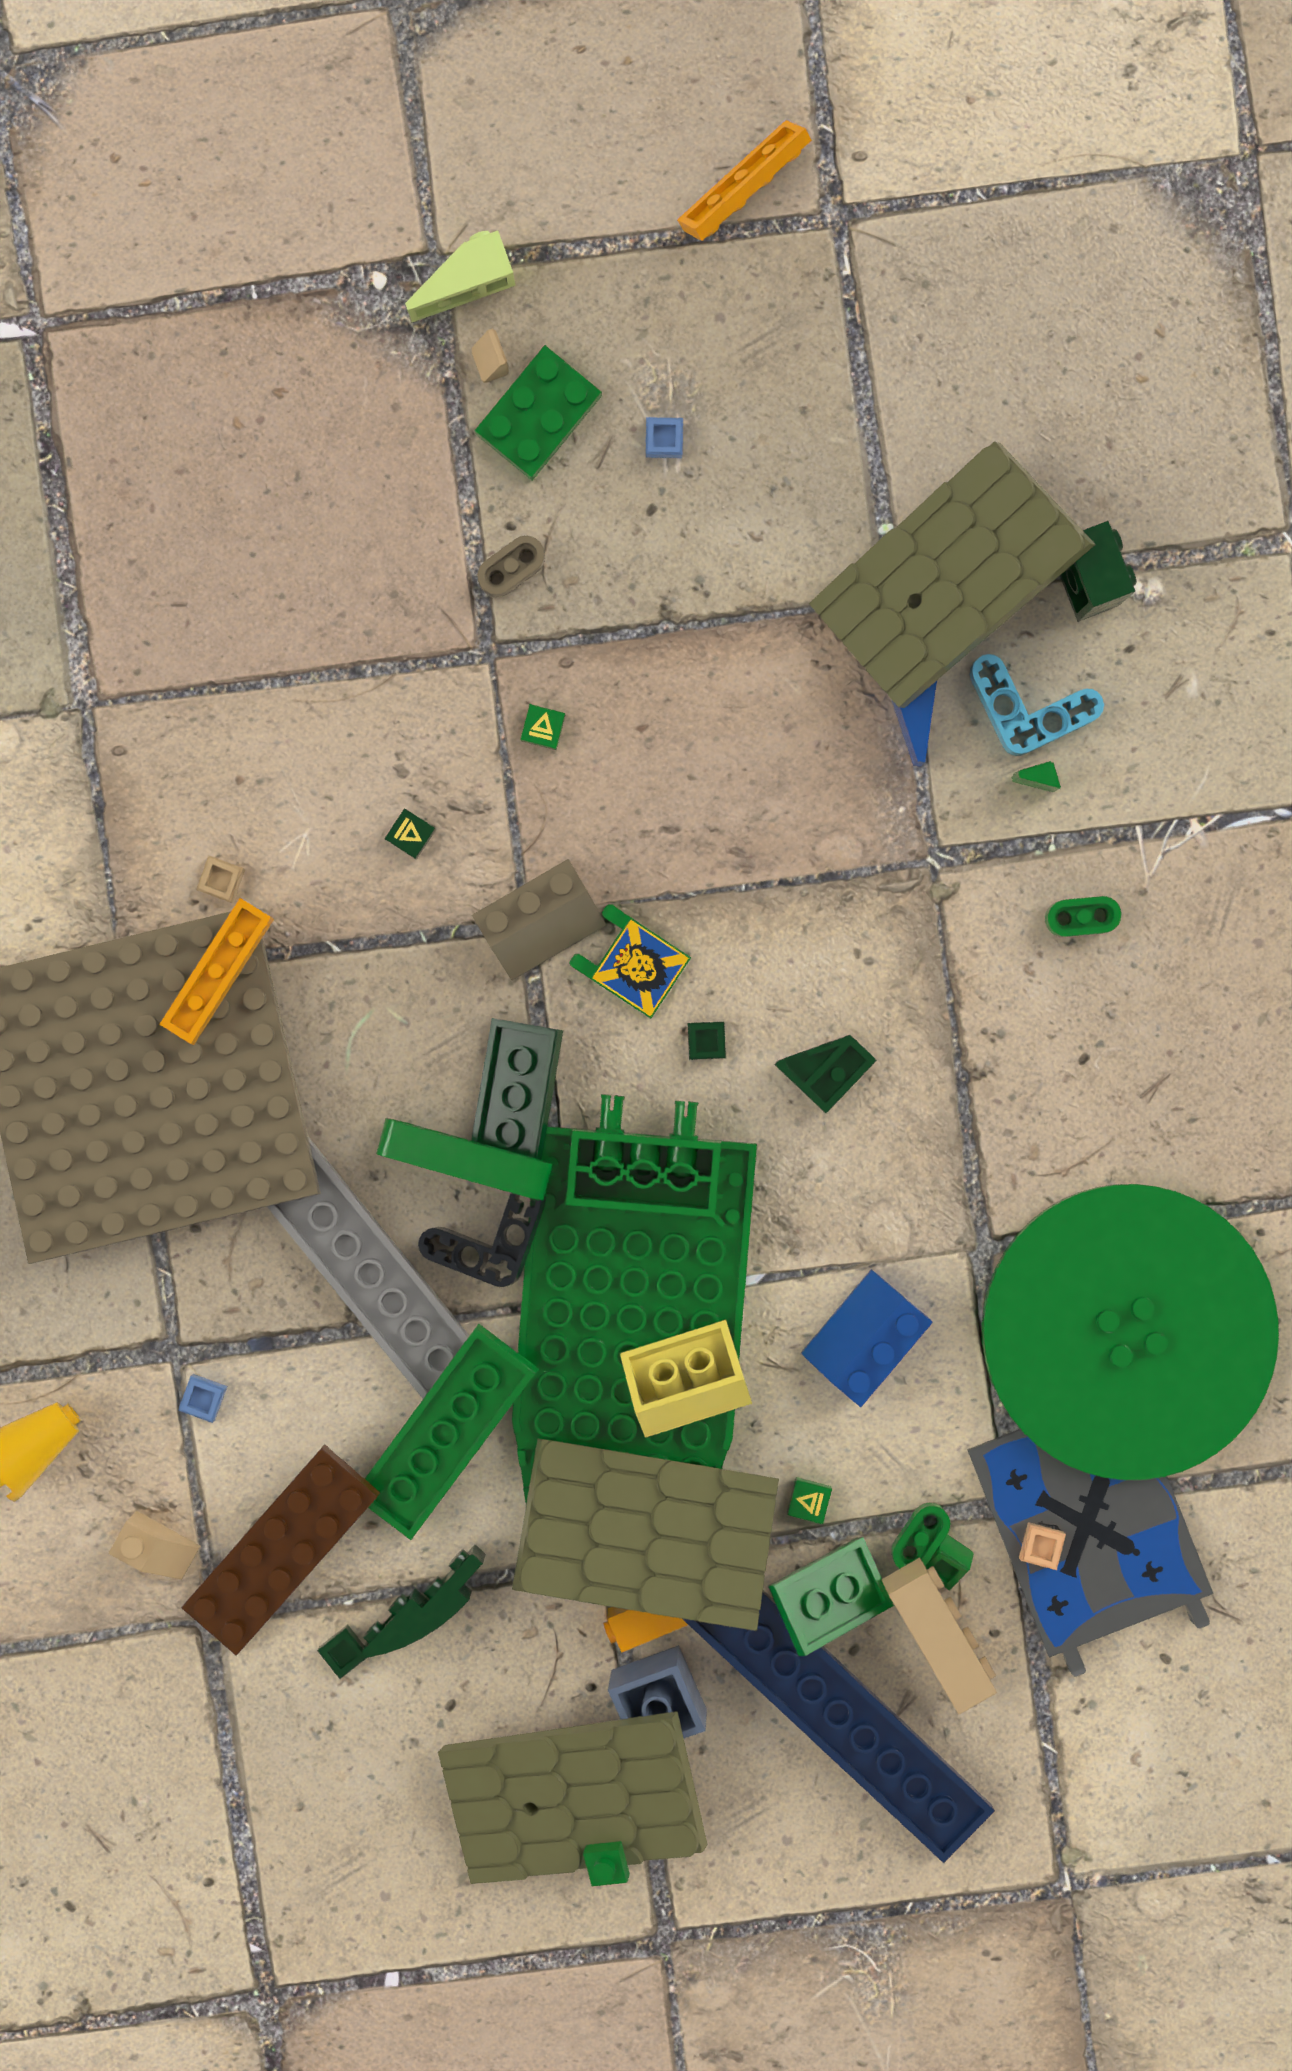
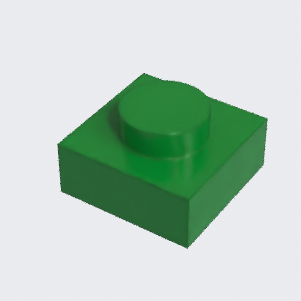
(606, 1863)

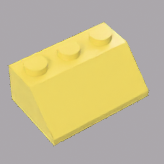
(685, 1378)

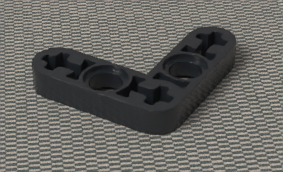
(501, 1250)

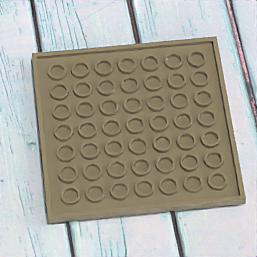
(124, 1123)

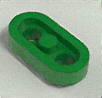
(1082, 917)
(924, 1538)

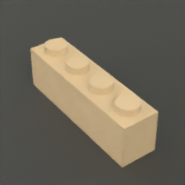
(939, 1635)

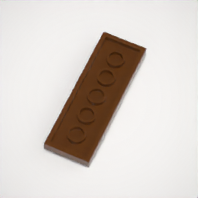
(280, 1550)

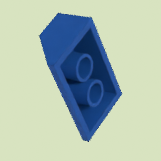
(866, 1338)

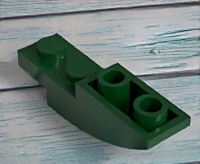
(418, 1616)

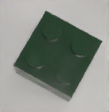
(1100, 576)

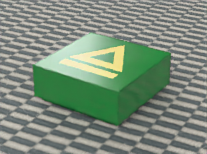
(543, 727)
(809, 1500)

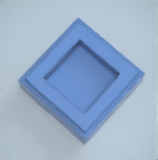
(664, 437)
(202, 1398)

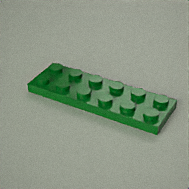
(447, 1430)

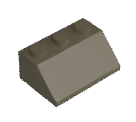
(539, 919)

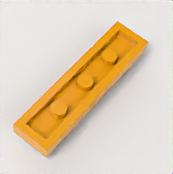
(744, 180)
(216, 971)

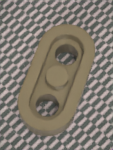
(508, 564)

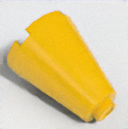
(33, 1444)

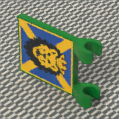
(636, 966)

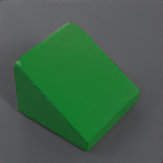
(1039, 776)
(951, 1561)

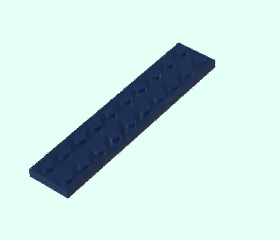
(854, 1730)

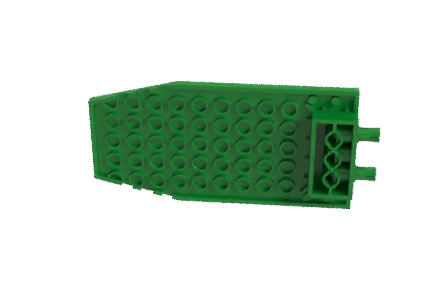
(629, 1252)

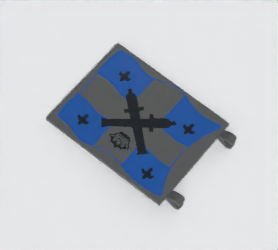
(1121, 1551)

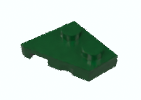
(827, 1069)

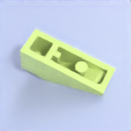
(468, 274)

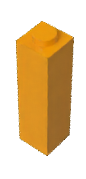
(635, 1628)

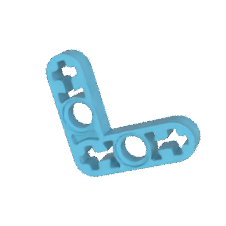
(1019, 717)

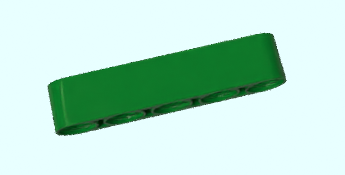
(464, 1159)

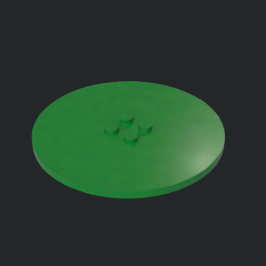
(1130, 1331)

